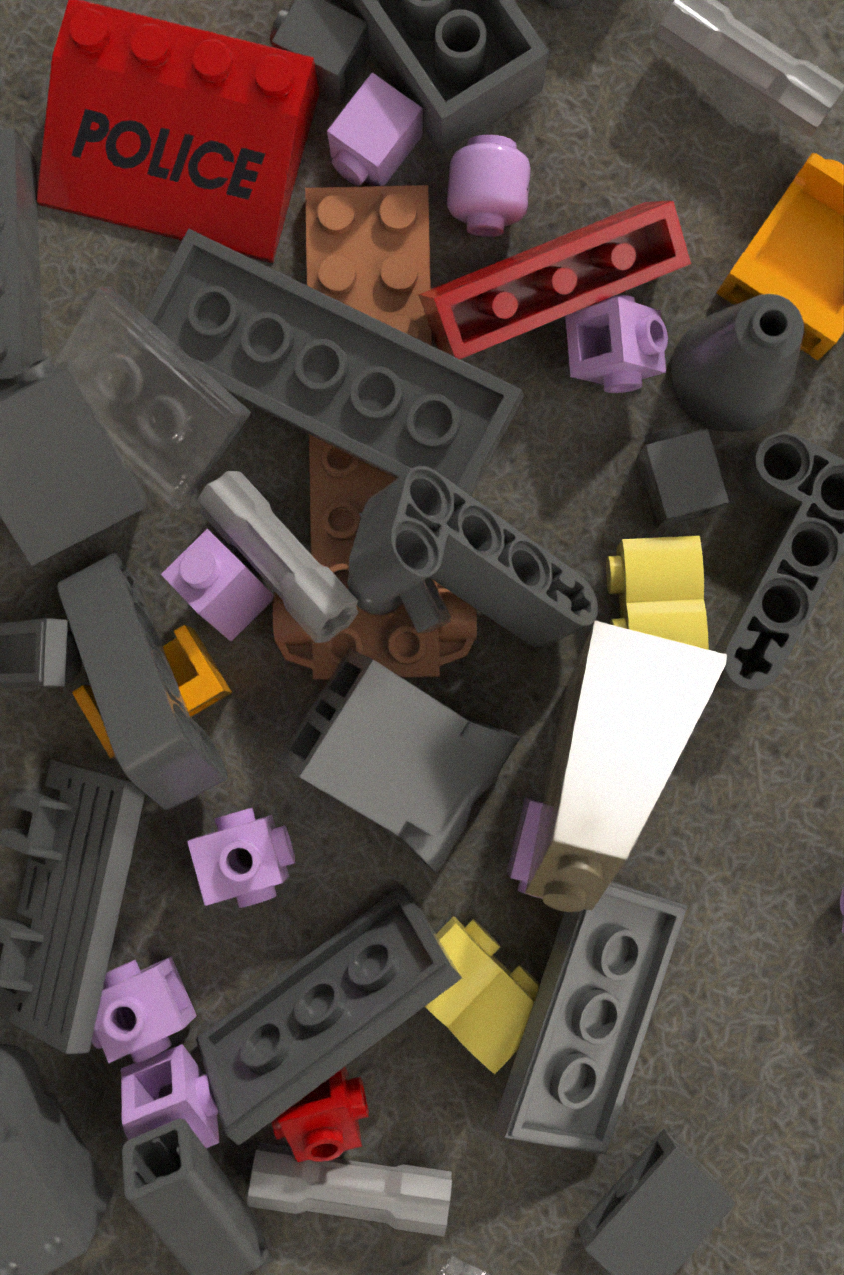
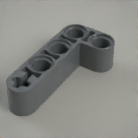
(440, 532)
(779, 570)
(136, 687)

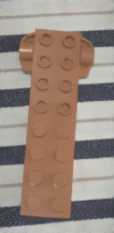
(374, 256)

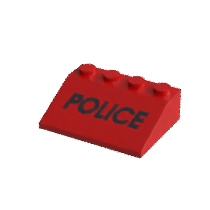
(174, 128)

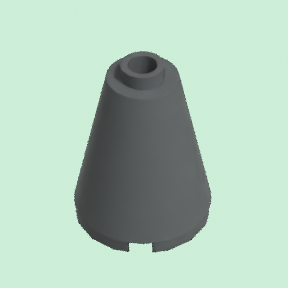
(739, 363)

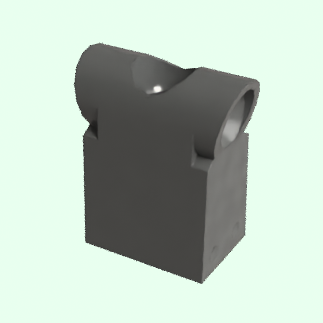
(397, 755)
(47, 1175)

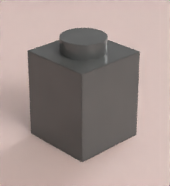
(330, 36)
(681, 476)

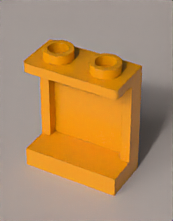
(801, 254)

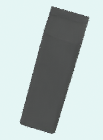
(191, 1203)

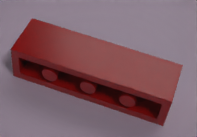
(555, 278)

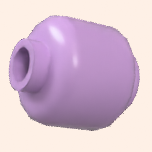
(488, 185)

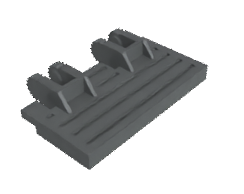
(60, 962)

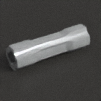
(789, 86)
(307, 589)
(400, 1195)

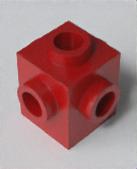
(325, 1119)

